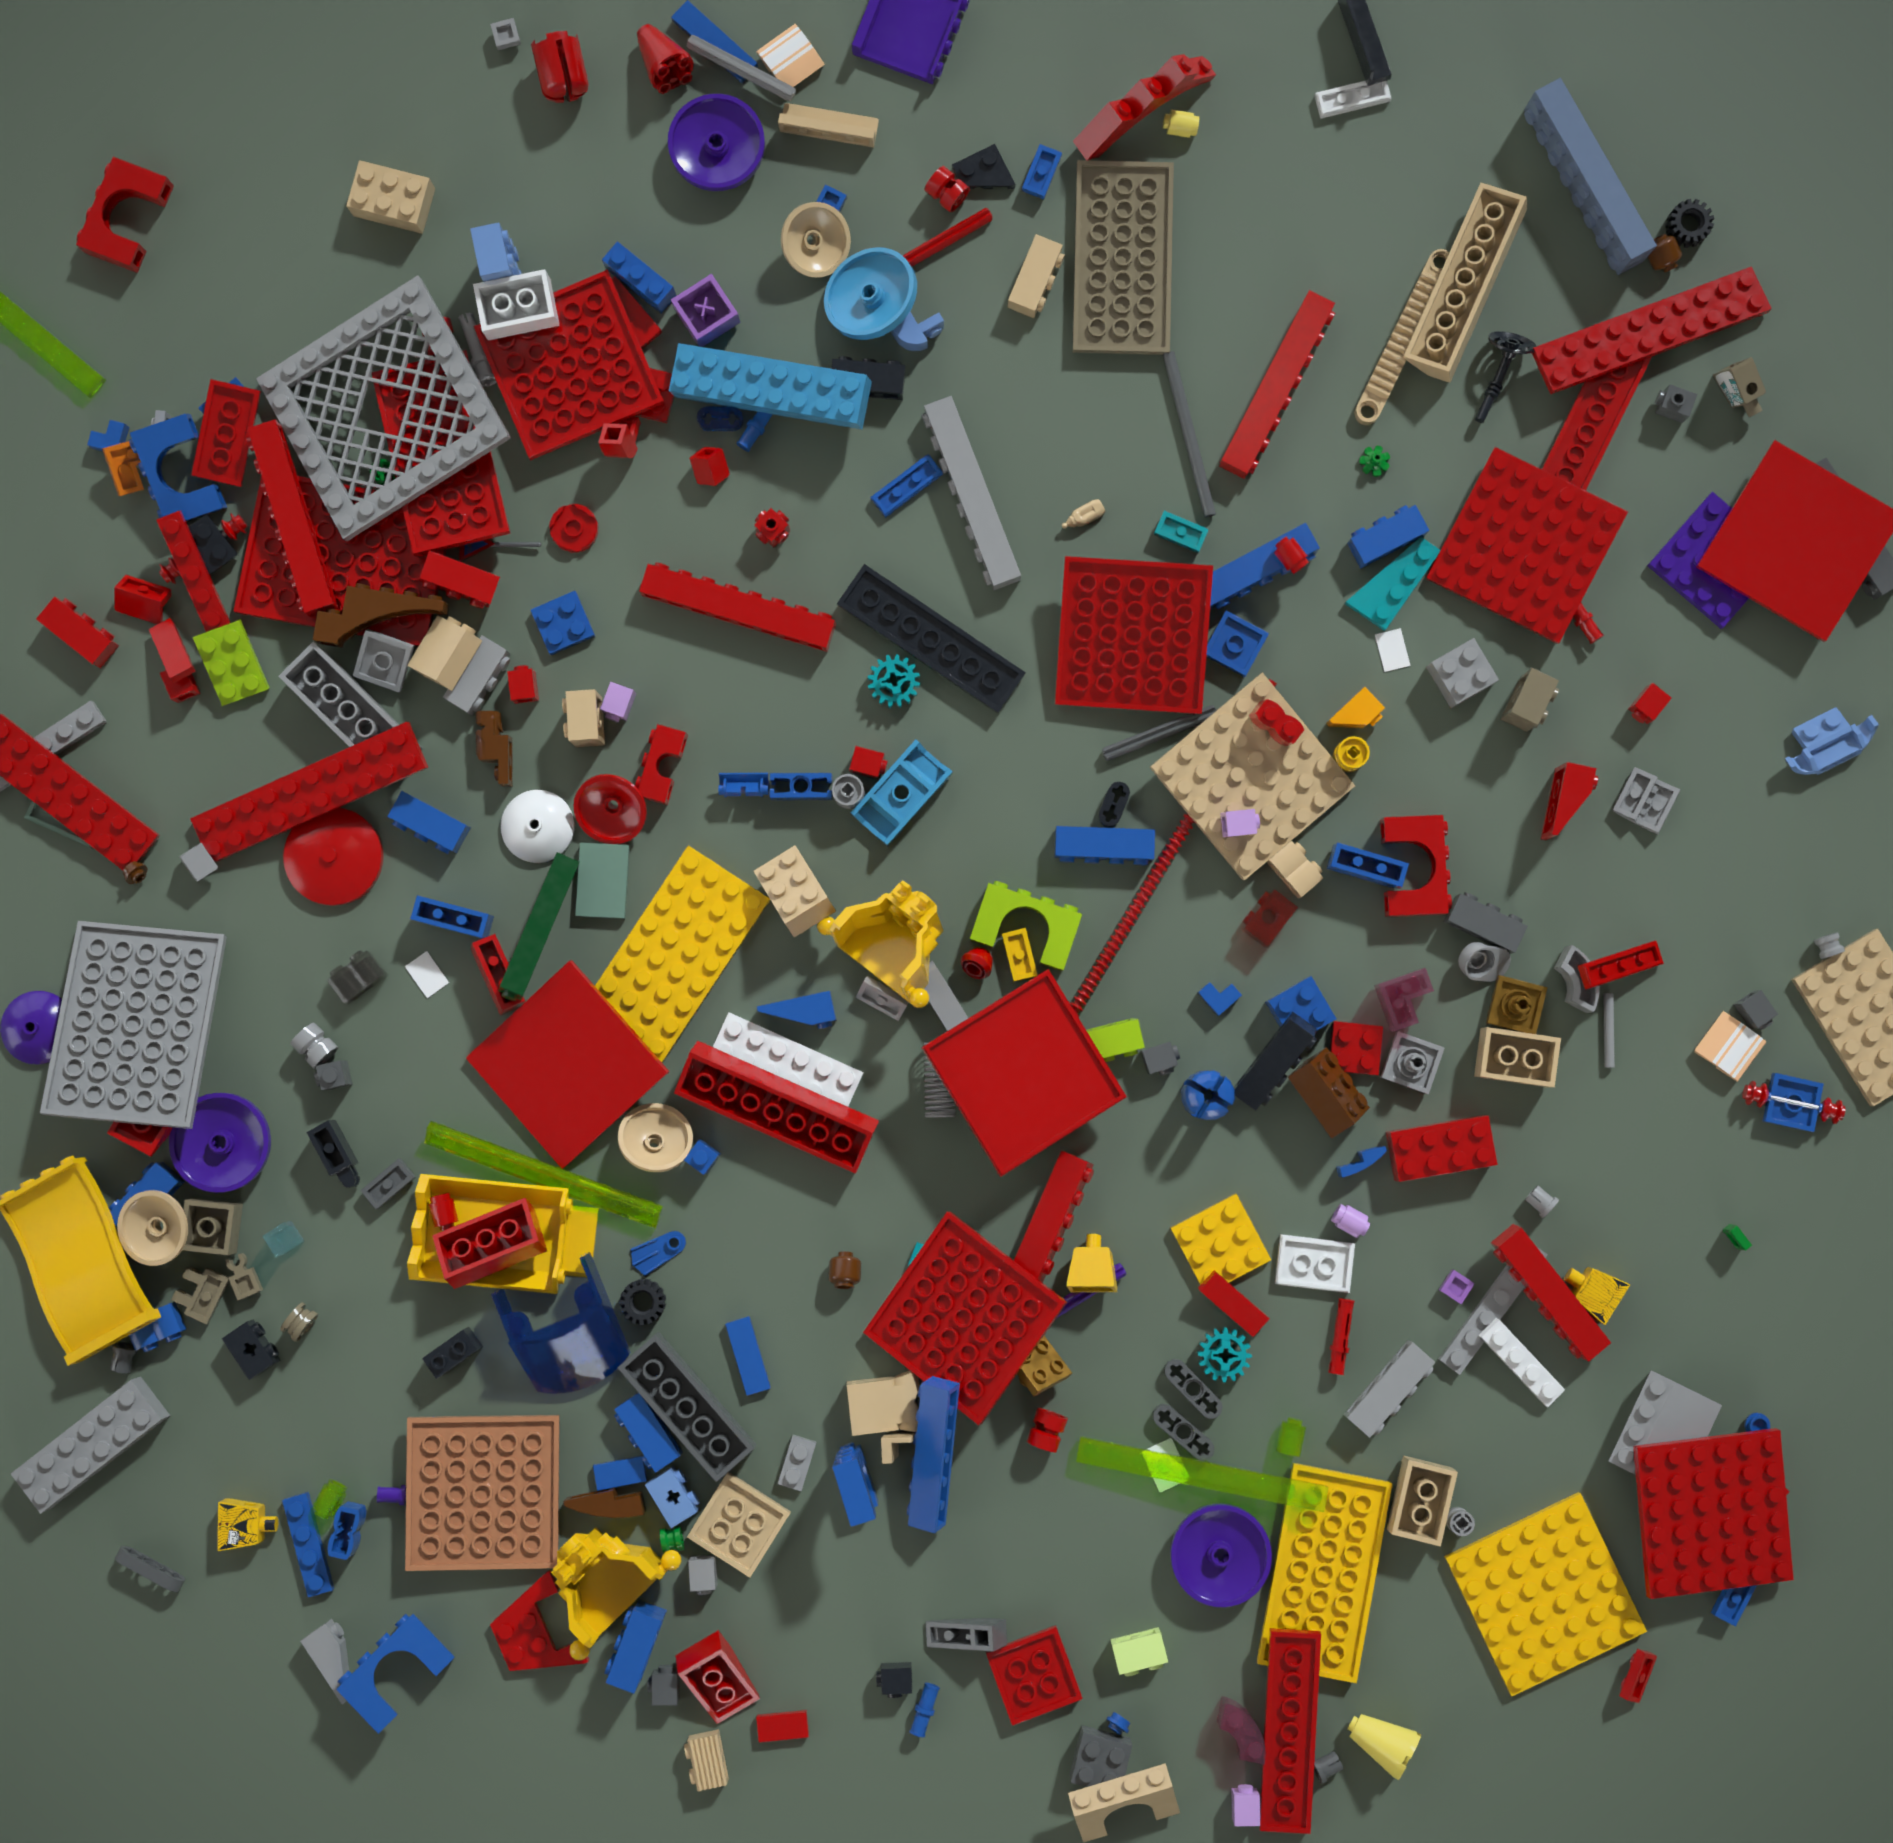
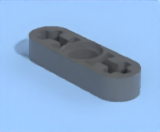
(1211, 1397)
(1193, 1430)
(150, 1568)

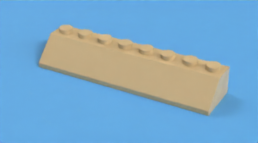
(1466, 281)

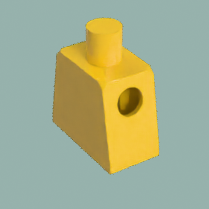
(1092, 1268)

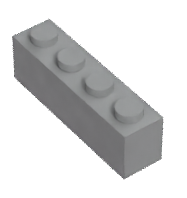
(1389, 1388)

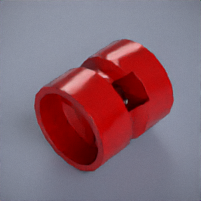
(947, 189)
(1047, 1429)

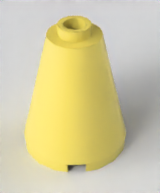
(1385, 1742)

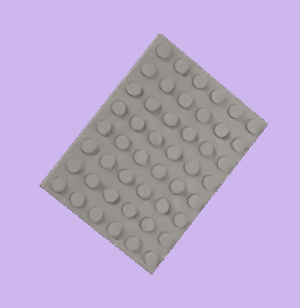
(134, 1025)

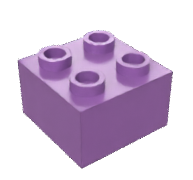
(705, 311)

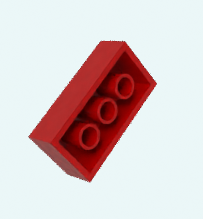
(1441, 1148)
(489, 1243)

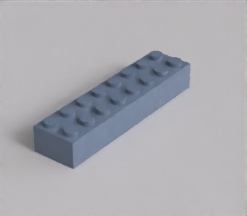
(1589, 177)

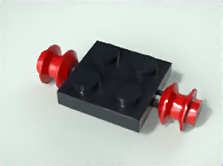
(211, 543)

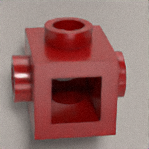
(772, 535)

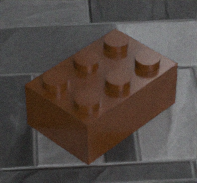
(1329, 1092)

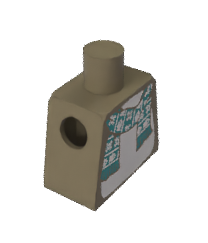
(1741, 385)

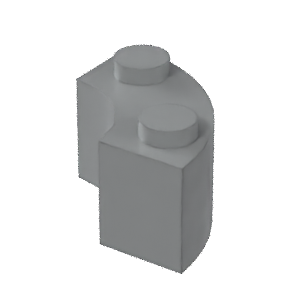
(1577, 995)

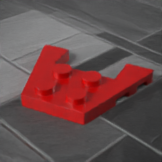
(524, 1634)

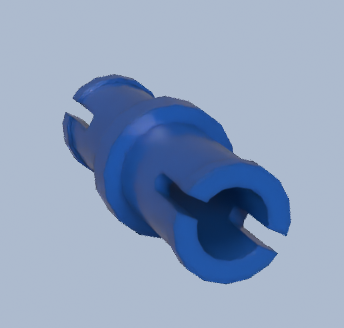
(754, 428)
(924, 1709)

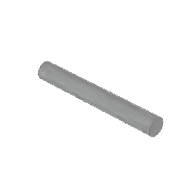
(1608, 1003)

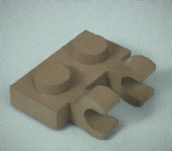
(206, 1296)

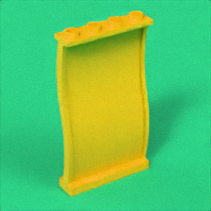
(76, 1260)

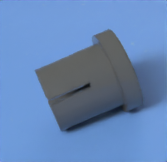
(122, 1357)
(1327, 1766)

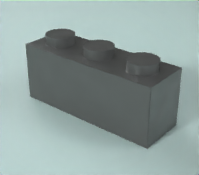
(1486, 922)

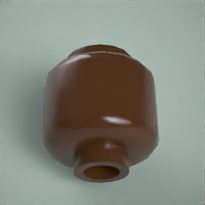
(1665, 253)
(844, 1270)

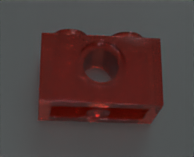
(1282, 911)

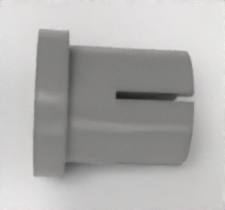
(1541, 1201)

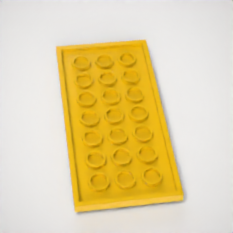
(679, 949)
(1329, 1568)

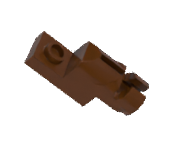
(494, 747)

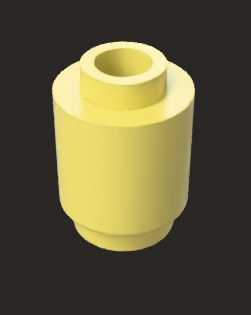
(1181, 123)

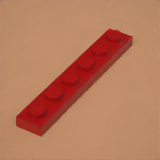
(193, 571)

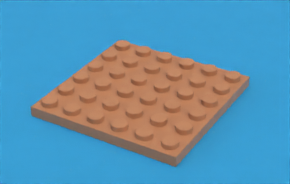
(482, 1492)

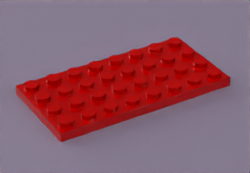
(461, 507)

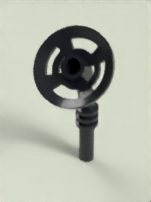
(1509, 350)

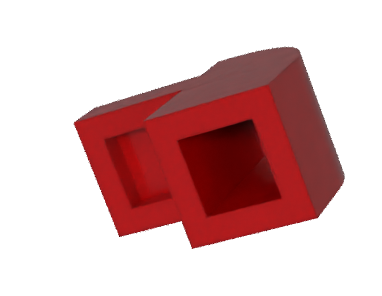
(620, 438)

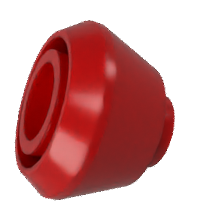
(977, 963)

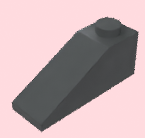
(967, 1634)

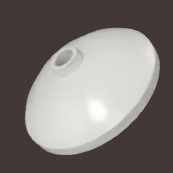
(554, 828)

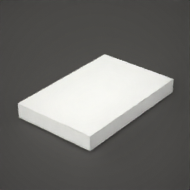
(1314, 1263)

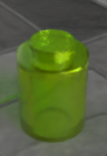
(1291, 1437)

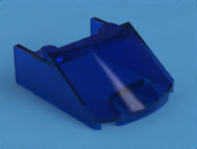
(573, 1349)

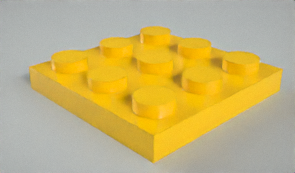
(1221, 1241)

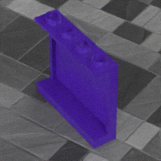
(909, 35)

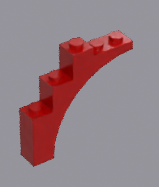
(1148, 94)

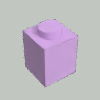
(617, 702)
(1239, 823)
(1245, 1806)

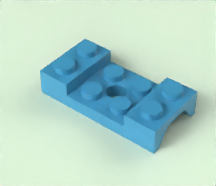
(885, 813)

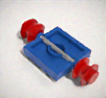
(1793, 1102)

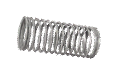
(941, 1111)

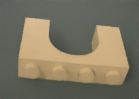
(1097, 1801)

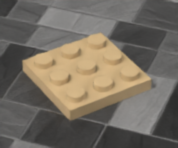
(738, 1524)

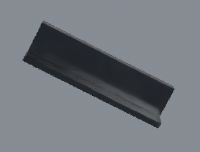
(1365, 41)

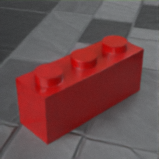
(458, 580)
(78, 631)
(493, 966)

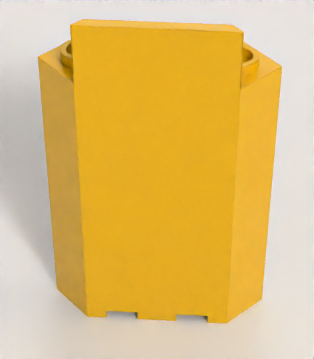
(566, 1230)

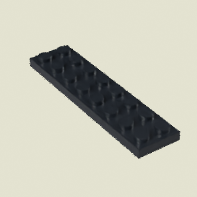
(931, 638)

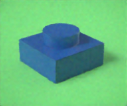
(832, 197)

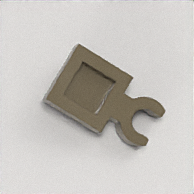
(245, 1280)

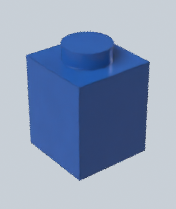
(702, 1157)

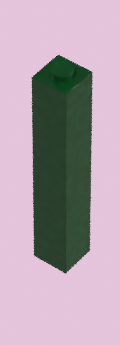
(538, 927)

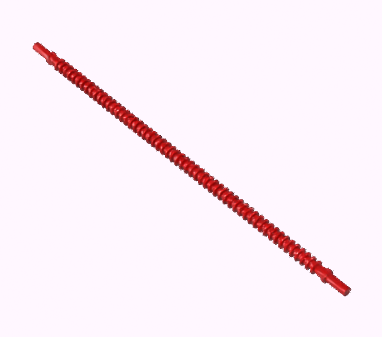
(1131, 915)

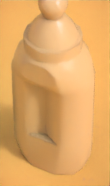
(1085, 514)

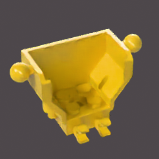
(891, 939)
(602, 1579)

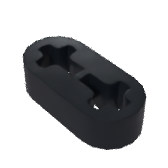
(1119, 806)

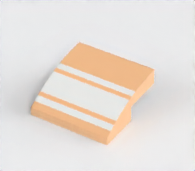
(790, 56)
(1730, 1046)

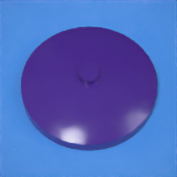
(716, 142)
(224, 1146)
(1221, 1555)

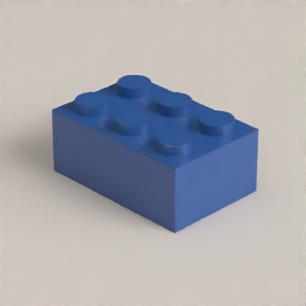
(634, 1646)

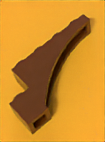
(369, 607)

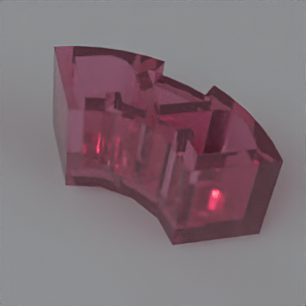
(1242, 1726)

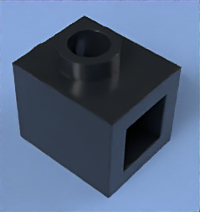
(895, 1679)

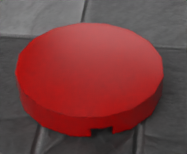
(573, 528)

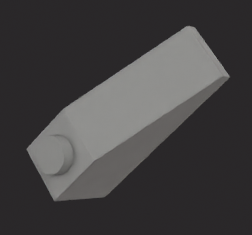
(329, 1653)

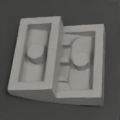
(1646, 800)

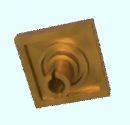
(1516, 1005)
(1043, 1369)

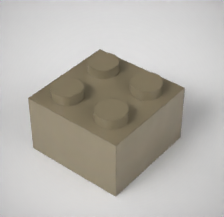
(1529, 700)
(212, 1226)

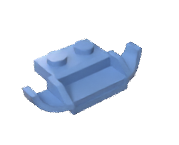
(1829, 742)

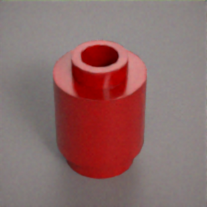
(1291, 554)
(443, 1211)

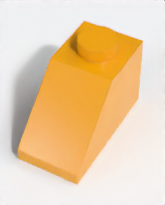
(1358, 712)

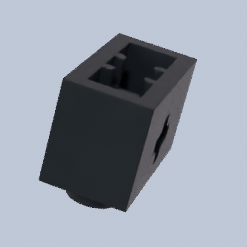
(240, 1342)
(452, 1352)

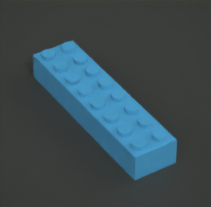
(770, 386)

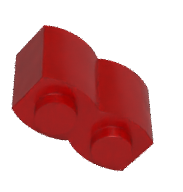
(1272, 718)

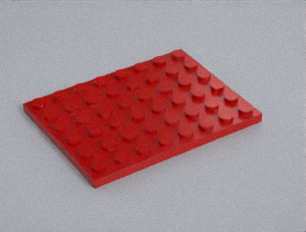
(373, 558)

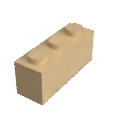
(1036, 276)

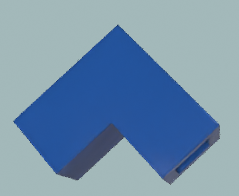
(115, 434)
(1219, 1001)

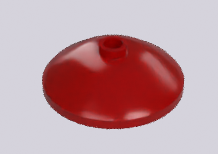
(603, 819)

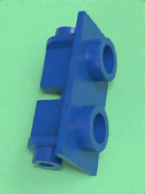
(743, 783)

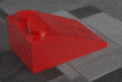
(1569, 790)
(141, 1137)
(716, 1677)

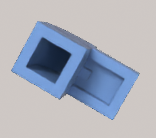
(913, 335)

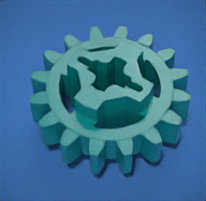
(904, 679)
(1224, 1366)

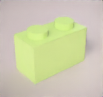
(1139, 1651)

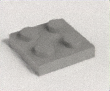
(383, 660)

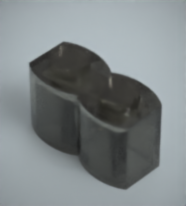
(356, 977)

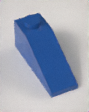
(809, 1009)

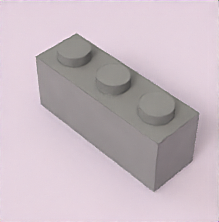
(479, 677)

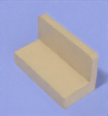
(890, 1442)

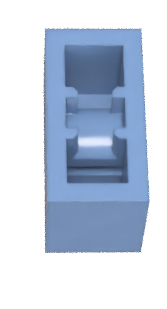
(673, 1510)

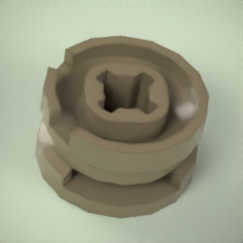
(299, 1322)

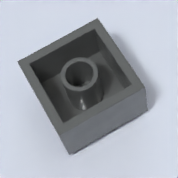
(1099, 1757)

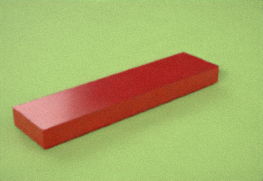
(1620, 964)

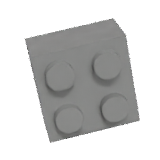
(1462, 673)

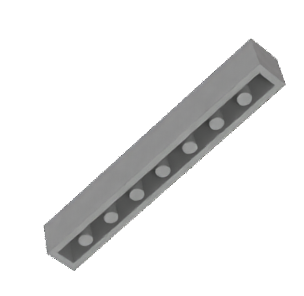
(972, 493)

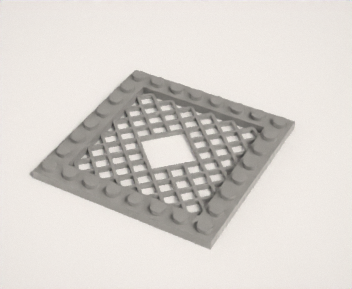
(333, 346)

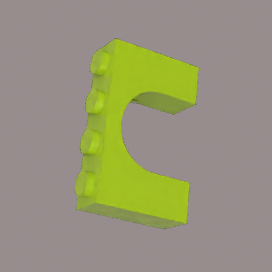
(1061, 921)

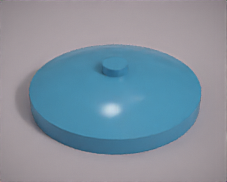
(870, 293)

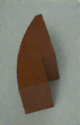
(607, 1503)

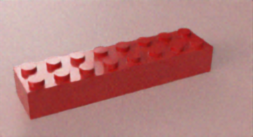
(776, 1106)

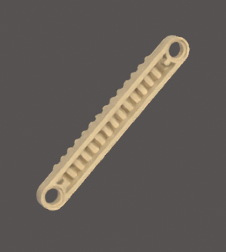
(1392, 358)

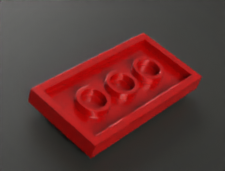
(222, 438)

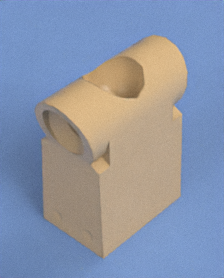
(883, 1404)

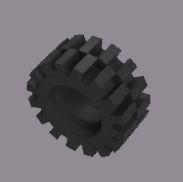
(1699, 213)
(629, 1309)

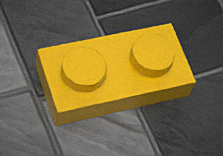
(1019, 954)

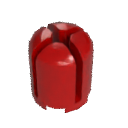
(560, 67)

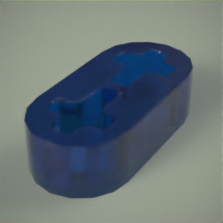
(720, 412)

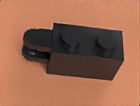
(335, 1152)

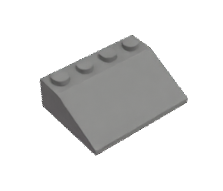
(1663, 1414)

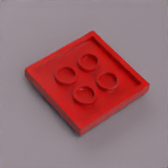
(1034, 1675)

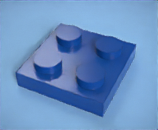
(562, 622)
(1235, 643)

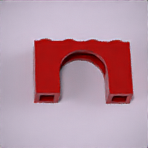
(120, 182)
(1428, 834)

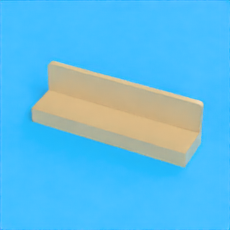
(828, 125)

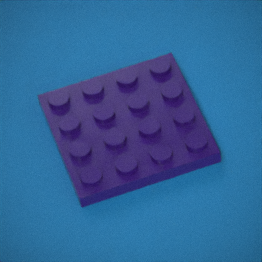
(1683, 551)

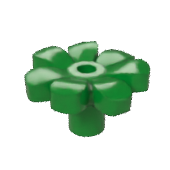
(1374, 461)

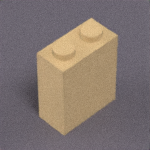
(445, 651)

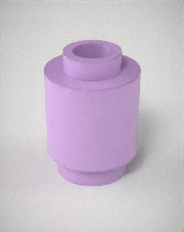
(1350, 1220)

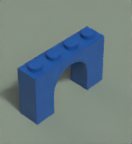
(152, 445)
(855, 1484)
(359, 1686)

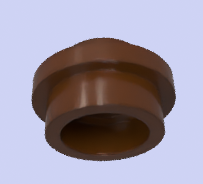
(135, 872)

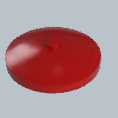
(333, 857)

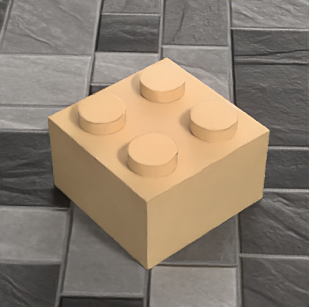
(584, 718)

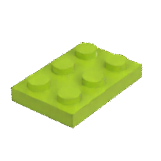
(231, 662)

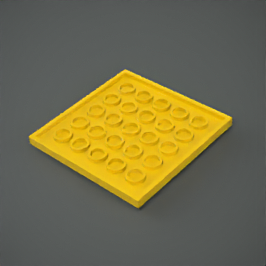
(1545, 1594)

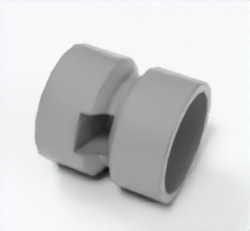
(848, 791)
(314, 1045)

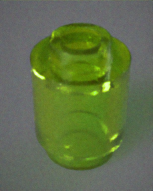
(329, 1499)

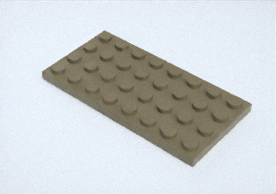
(1123, 257)

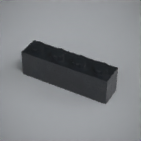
(1275, 1060)

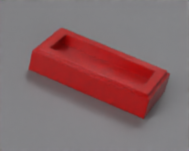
(782, 1726)

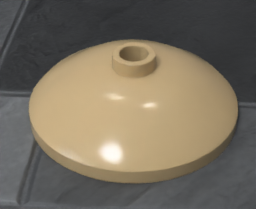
(829, 236)
(657, 1125)
(141, 1229)

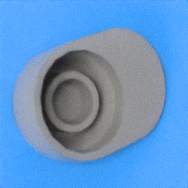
(1483, 961)

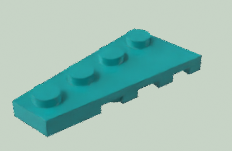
(1390, 588)

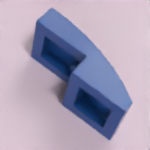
(1367, 1158)

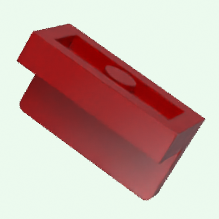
(141, 599)

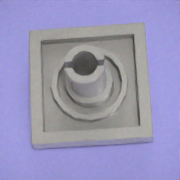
(1412, 1062)

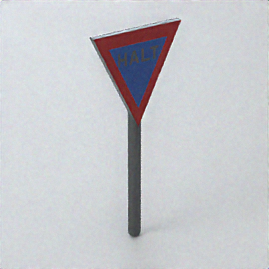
(472, 549)

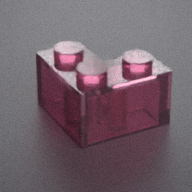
(1396, 997)

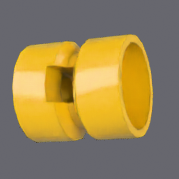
(1351, 753)

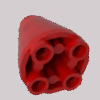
(664, 59)

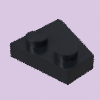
(984, 170)

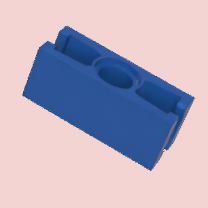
(793, 778)

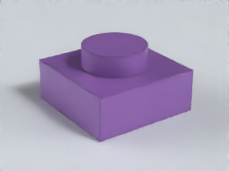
(1456, 1286)

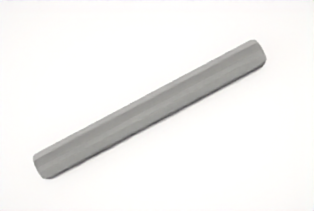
(741, 68)

